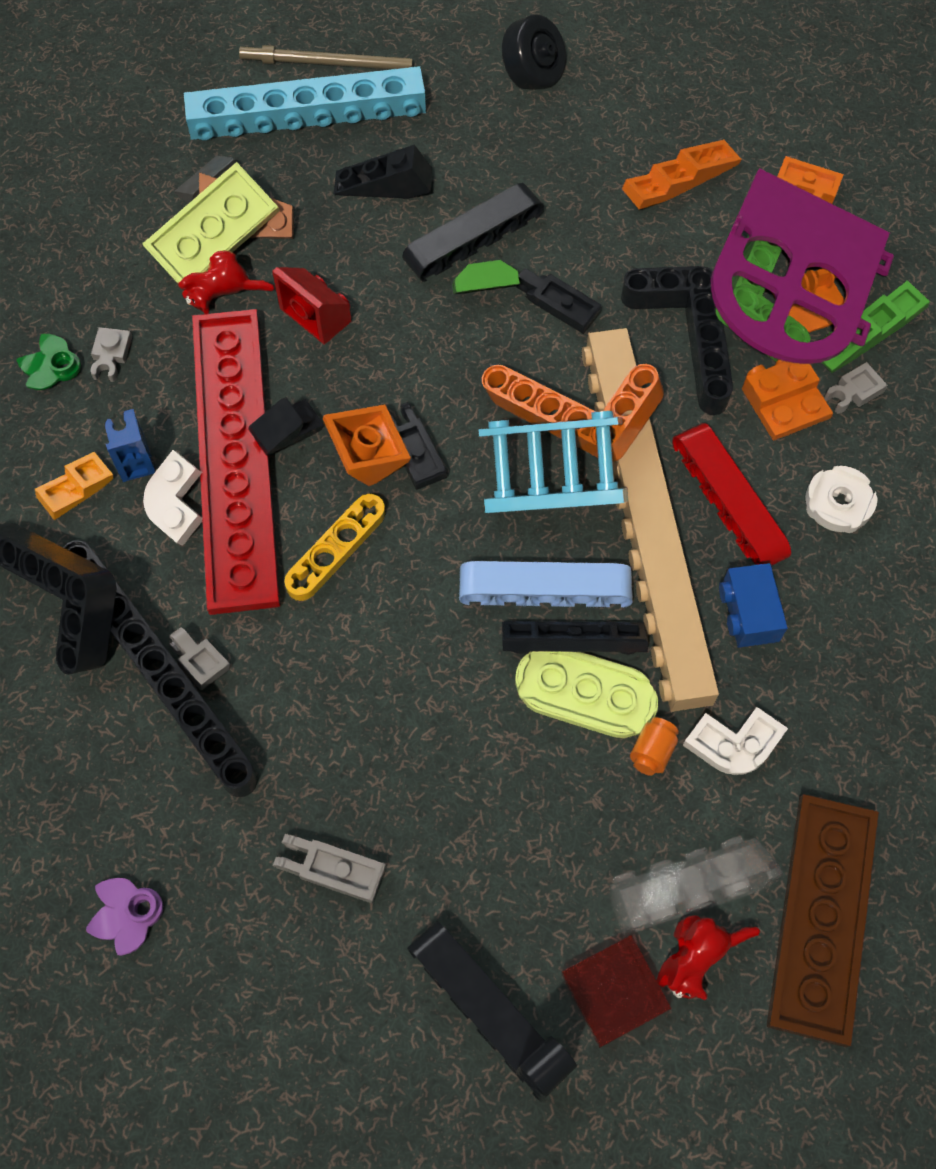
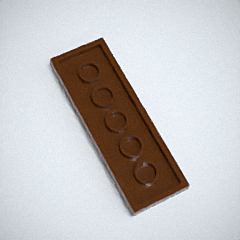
(823, 921)

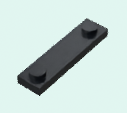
(574, 637)

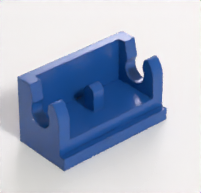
(129, 448)

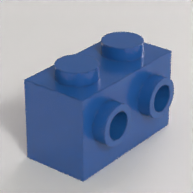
(753, 605)

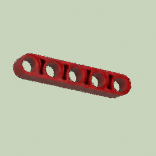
(732, 495)

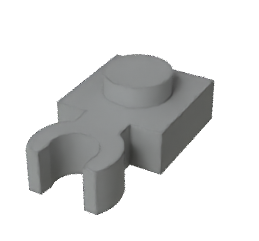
(109, 348)
(857, 386)

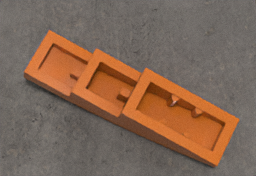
(677, 176)

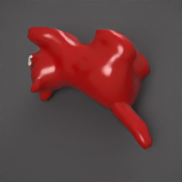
(223, 277)
(700, 947)

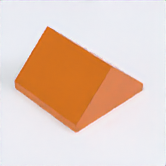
(367, 443)

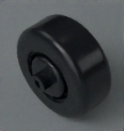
(534, 53)

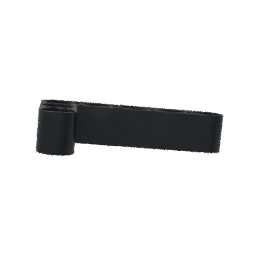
(671, 285)
(83, 586)
(532, 1059)

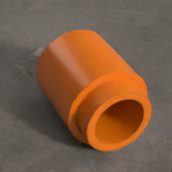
(654, 746)

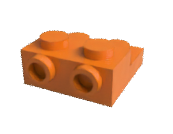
(786, 397)

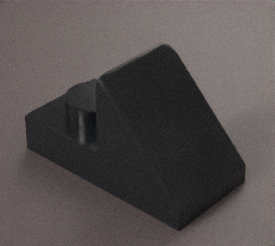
(285, 425)

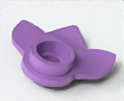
(120, 916)

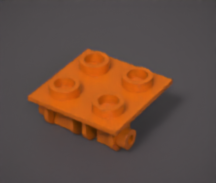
(821, 284)

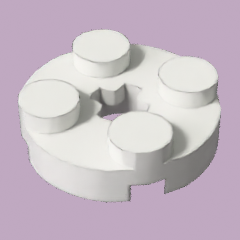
(836, 516)

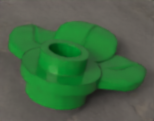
(45, 365)

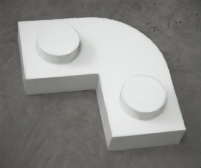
(164, 497)
(736, 752)

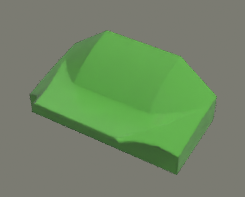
(485, 276)

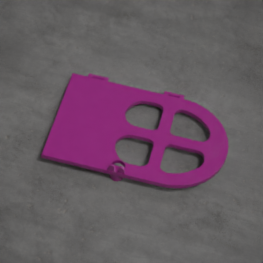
(812, 236)

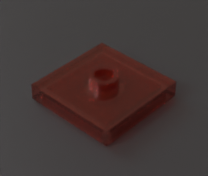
(615, 991)

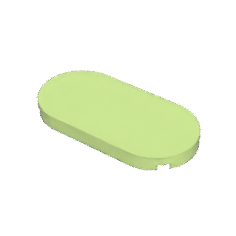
(587, 692)

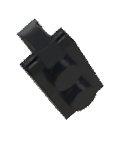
(559, 299)

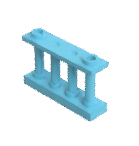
(572, 492)

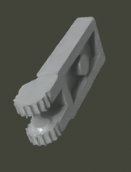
(334, 868)

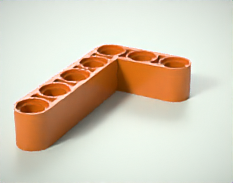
(545, 400)

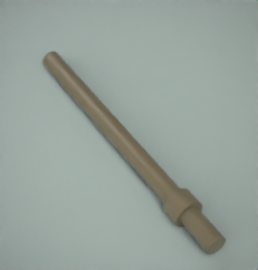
(270, 54)

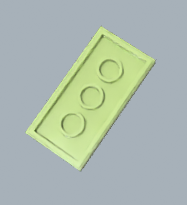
(212, 222)

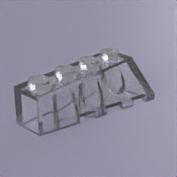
(691, 885)

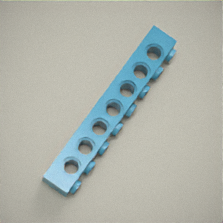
(304, 103)

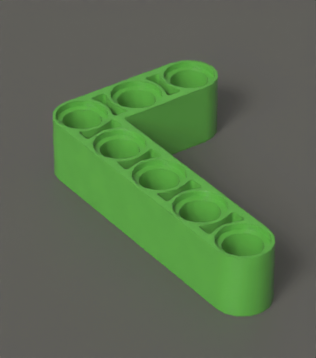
(749, 294)

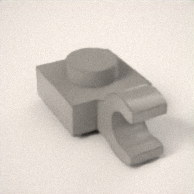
(199, 662)

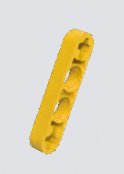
(331, 544)

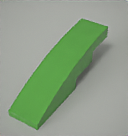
(886, 317)

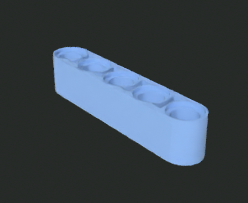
(545, 583)

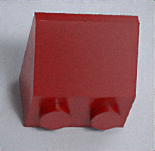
(311, 302)

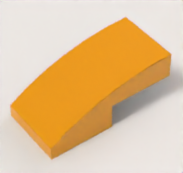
(80, 482)

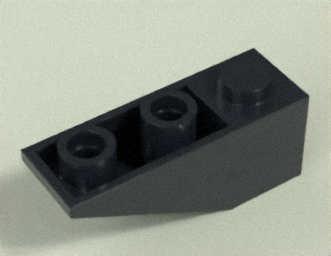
(391, 175)

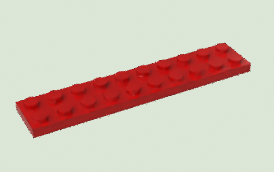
(233, 466)

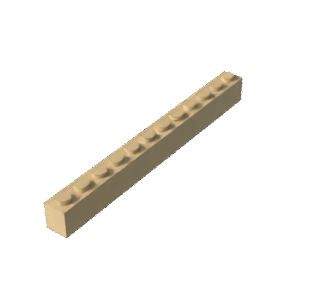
(655, 541)

